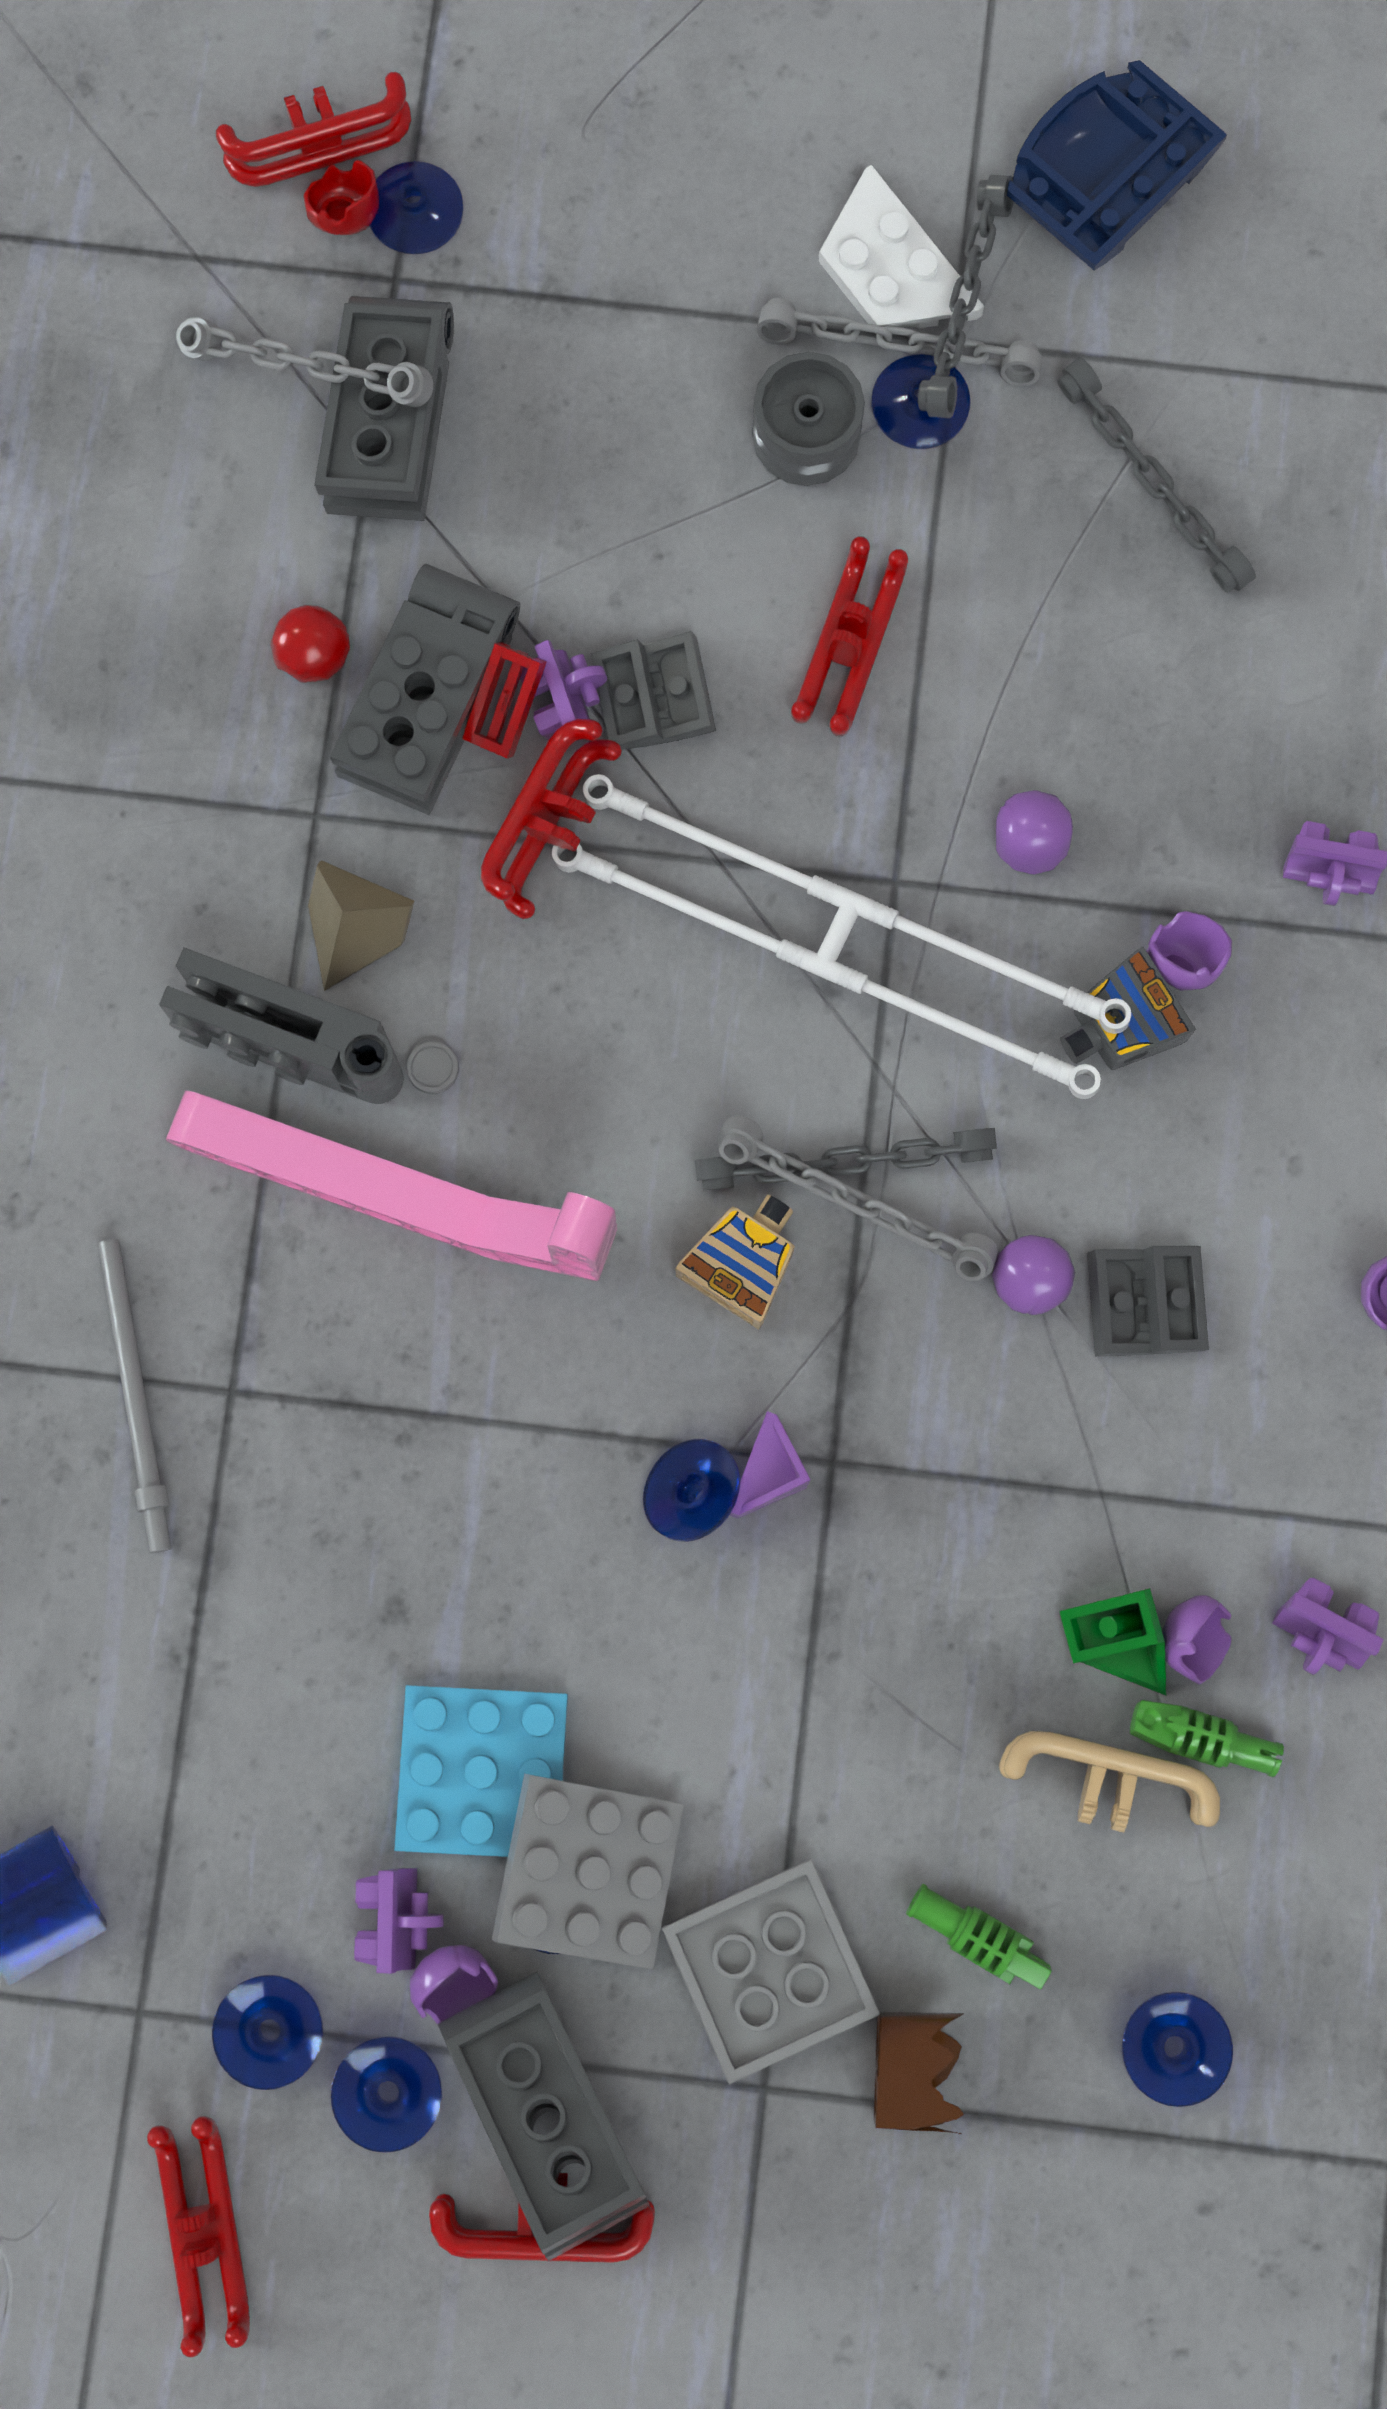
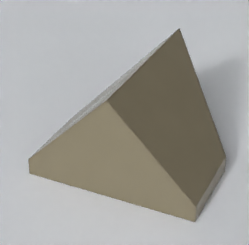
(353, 922)

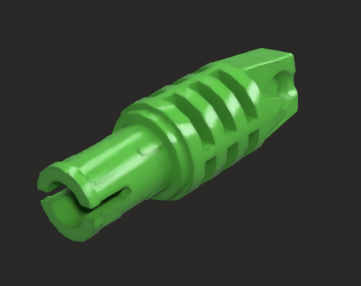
(1203, 1737)
(980, 1938)

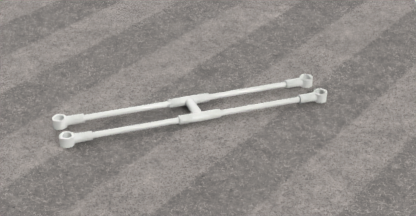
(850, 907)

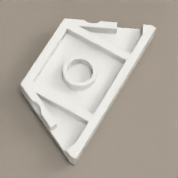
(889, 261)

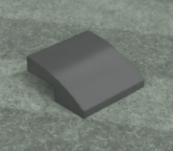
(654, 692)
(1147, 1301)

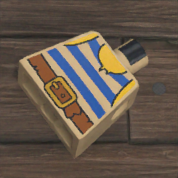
(741, 1260)

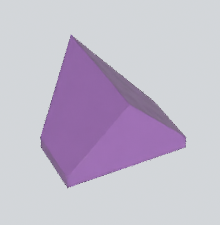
(771, 1471)

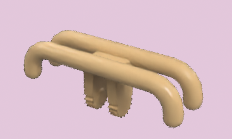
(1128, 1764)

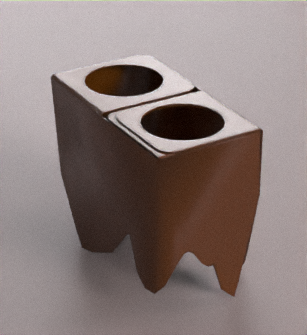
(909, 2066)

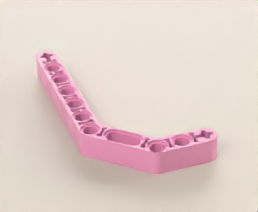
(513, 1232)

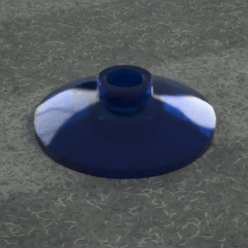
(422, 224)
(897, 406)
(678, 1480)
(244, 2049)
(1205, 2054)
(369, 2118)

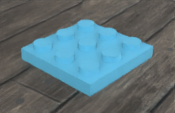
(468, 1764)

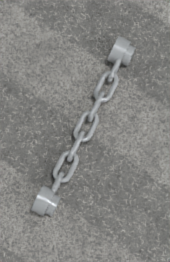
(780, 320)
(210, 341)
(973, 1254)

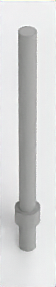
(151, 1495)

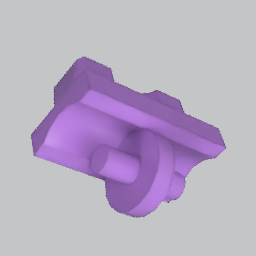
(565, 688)
(1335, 865)
(1326, 1635)
(400, 1922)

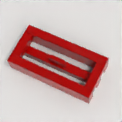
(522, 707)

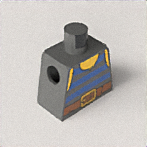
(1155, 1019)

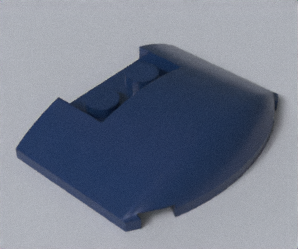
(1110, 160)

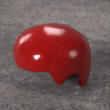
(343, 200)
(310, 644)

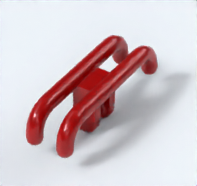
(320, 140)
(851, 636)
(540, 809)
(202, 2235)
(522, 2243)

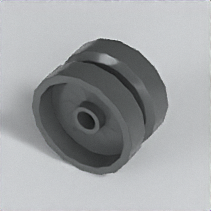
(807, 418)

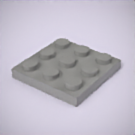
(587, 1872)
(770, 1971)

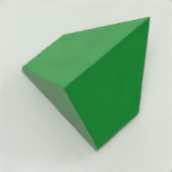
(1119, 1638)

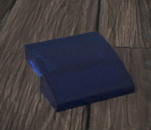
(42, 1905)

